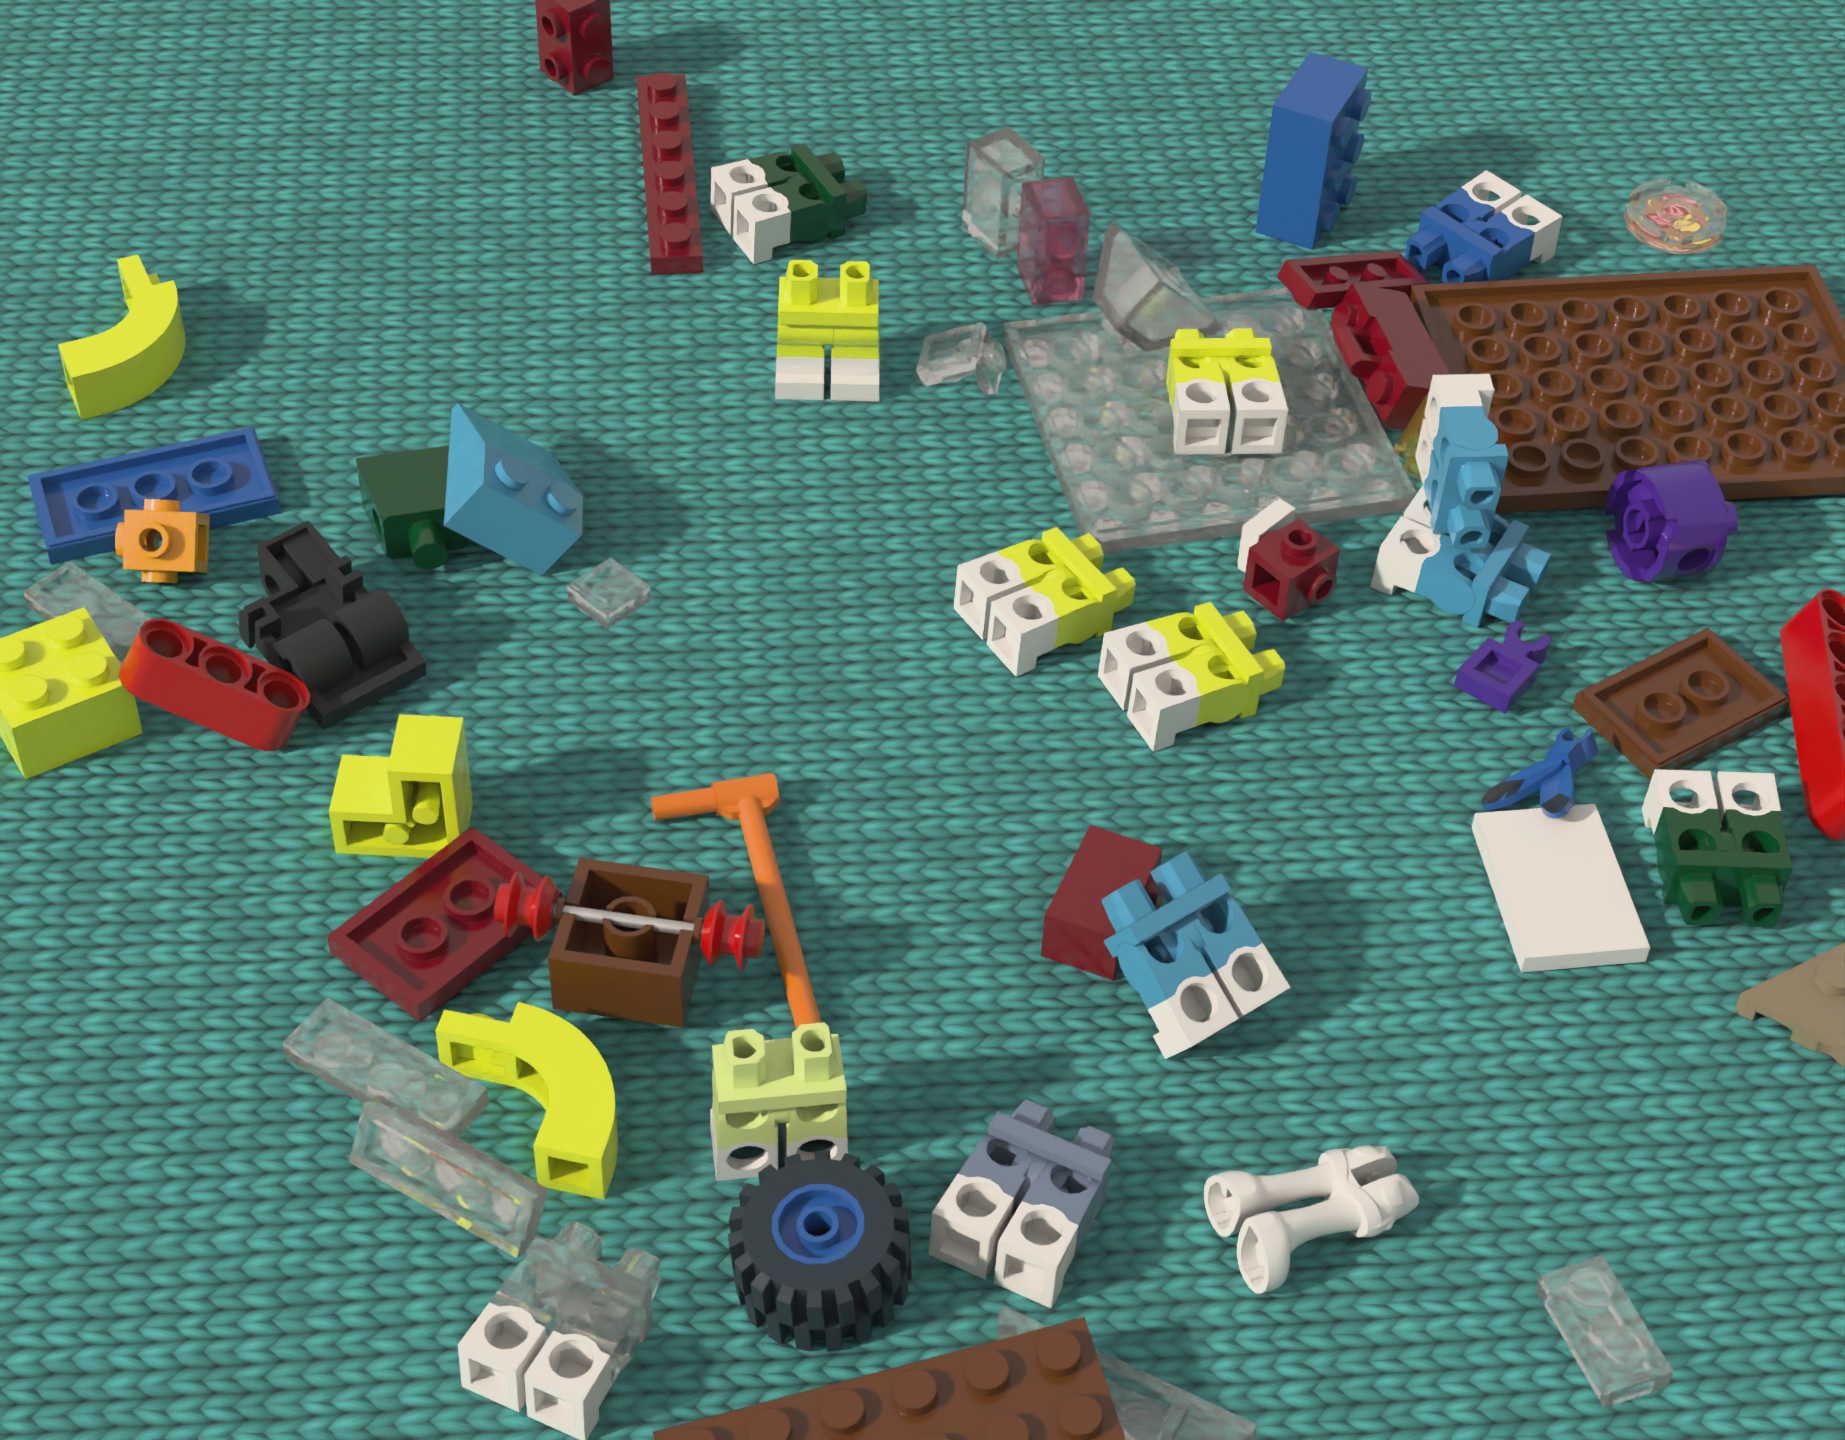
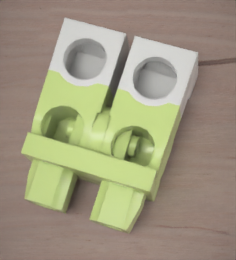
(771, 1084)

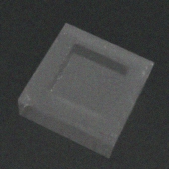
(609, 593)

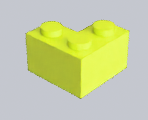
(406, 800)

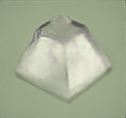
(1145, 294)

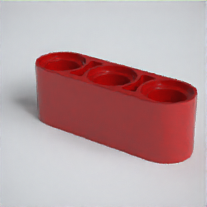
(214, 685)

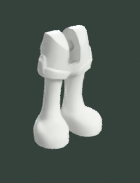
(1358, 1198)

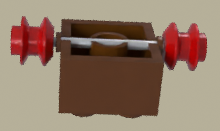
(628, 937)

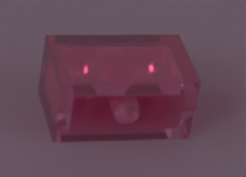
(1052, 240)

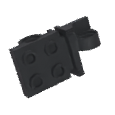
(328, 627)

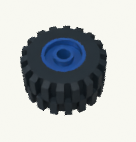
(820, 1250)

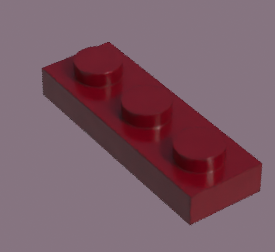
(1325, 280)

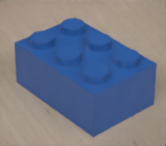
(1313, 150)

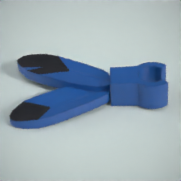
(1551, 776)

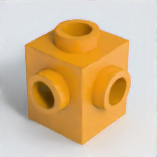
(183, 544)

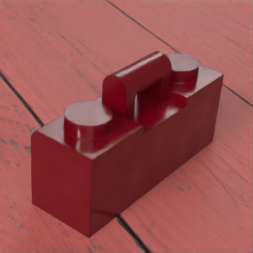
(1387, 350)

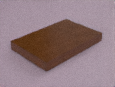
(1681, 703)

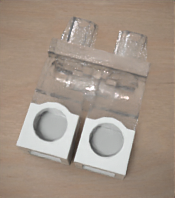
(561, 1330)

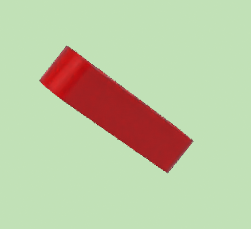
(1816, 689)

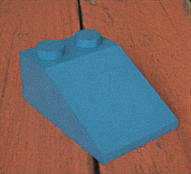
(509, 493)

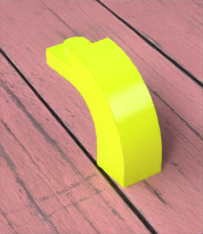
(134, 355)
(557, 1068)

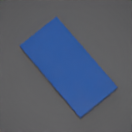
(208, 475)

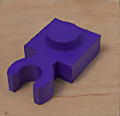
(1504, 671)

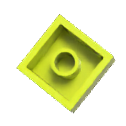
(62, 694)

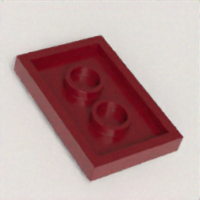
(434, 926)

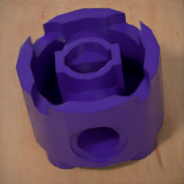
(1668, 521)

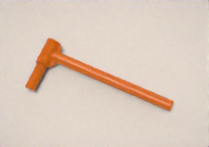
(749, 801)

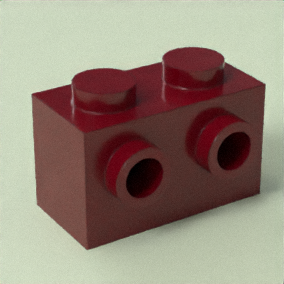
(575, 42)

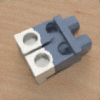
(1023, 1203)

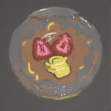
(1676, 216)

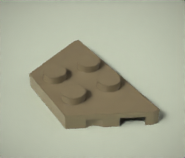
(1806, 1000)

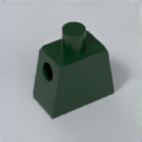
(407, 504)

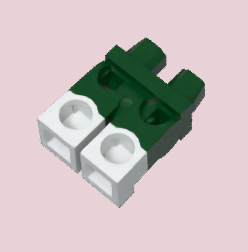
(784, 199)
(1719, 849)

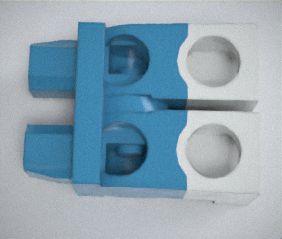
(1461, 458)
(1460, 579)
(1191, 958)

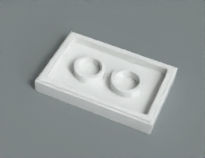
(1559, 889)

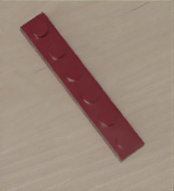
(669, 175)

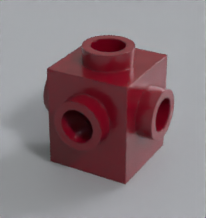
(1291, 569)

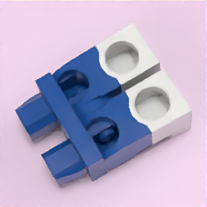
(1483, 237)

